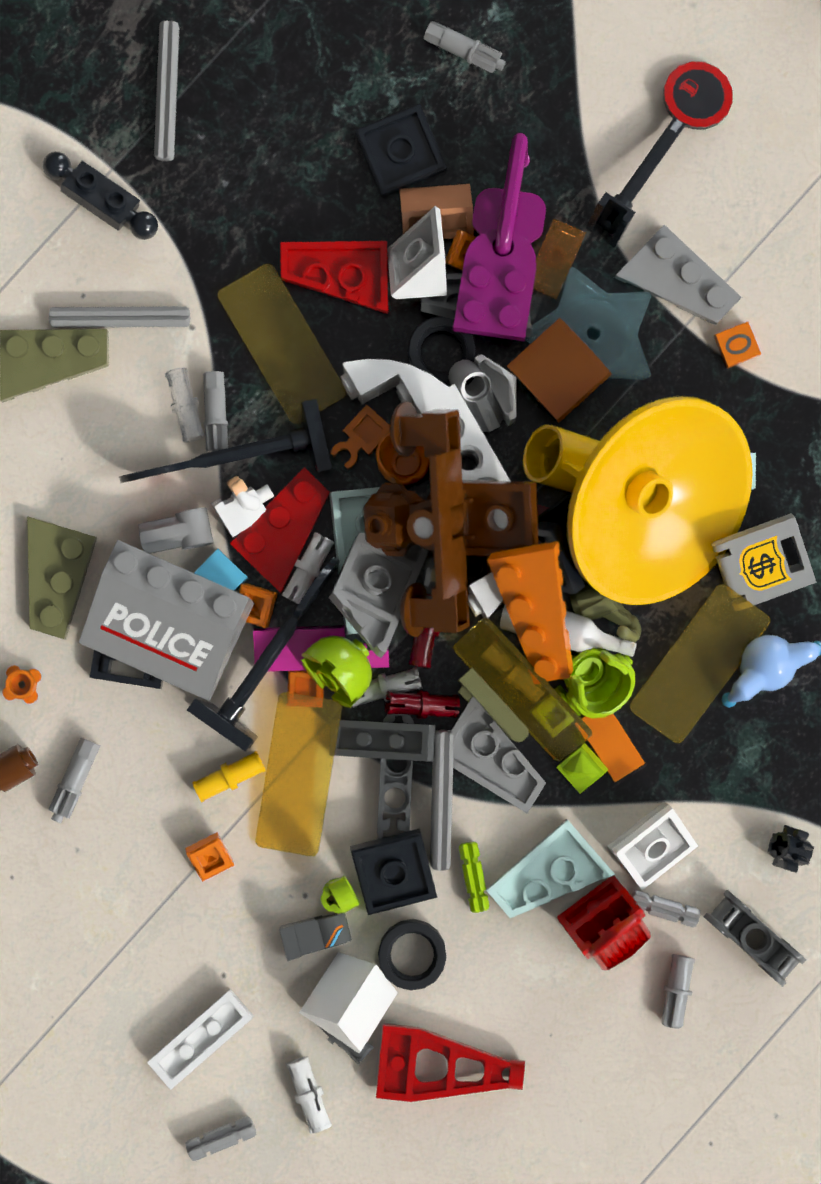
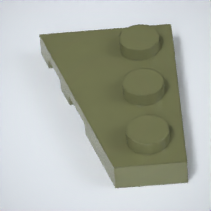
(46, 357)
(55, 574)

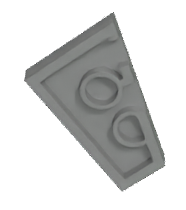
(679, 276)
(492, 759)

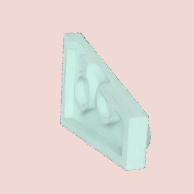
(550, 870)

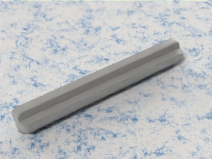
(166, 90)
(119, 317)
(442, 800)

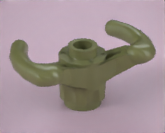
(594, 605)

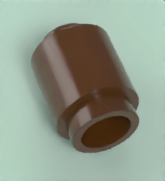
(16, 767)

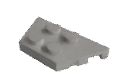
(372, 589)

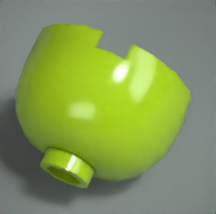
(340, 667)

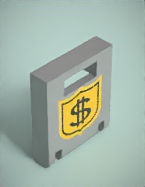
(758, 563)

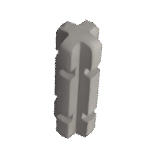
(667, 908)
(220, 1138)

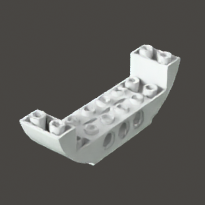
(375, 376)

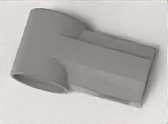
(477, 394)
(185, 530)

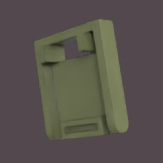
(475, 686)

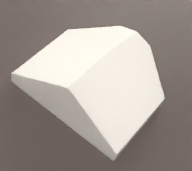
(502, 385)

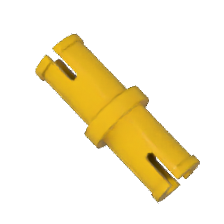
(228, 776)

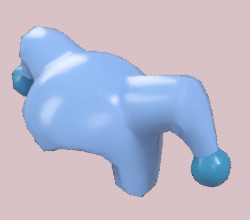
(769, 666)

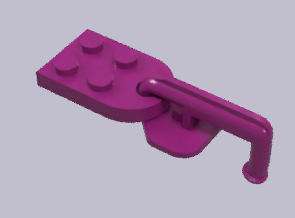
(501, 260)

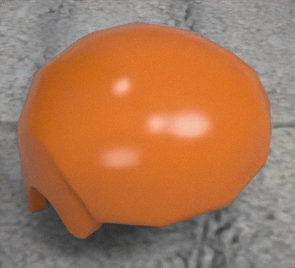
(399, 468)

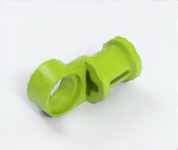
(343, 893)

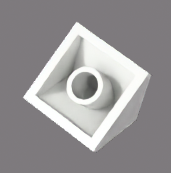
(419, 260)
(653, 845)
(350, 1000)

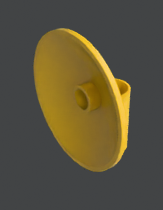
(648, 495)

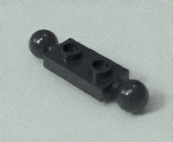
(100, 195)

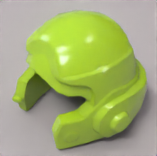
(599, 682)

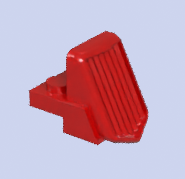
(606, 924)

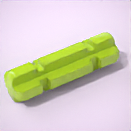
(473, 877)

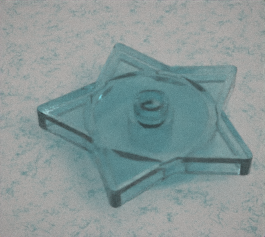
(612, 315)

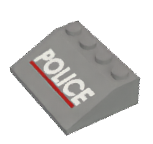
(164, 620)

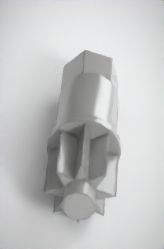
(464, 47)
(215, 411)
(73, 780)

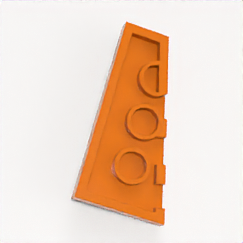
(533, 597)

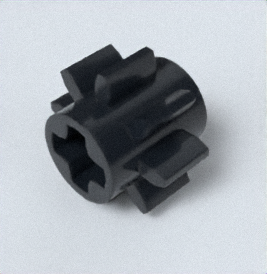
(790, 848)

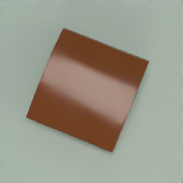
(559, 370)

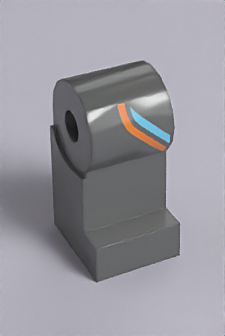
(314, 934)

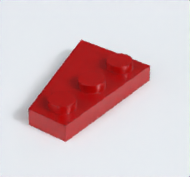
(340, 269)
(282, 530)

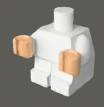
(243, 506)

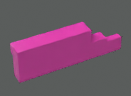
(302, 639)

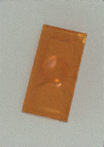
(556, 257)

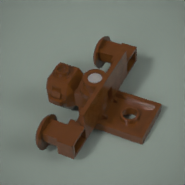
(450, 522)

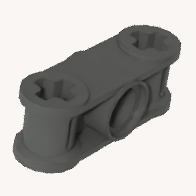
(773, 955)

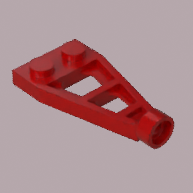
(398, 1064)

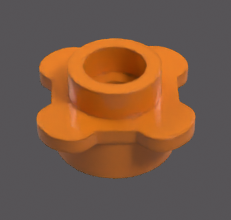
(14, 677)

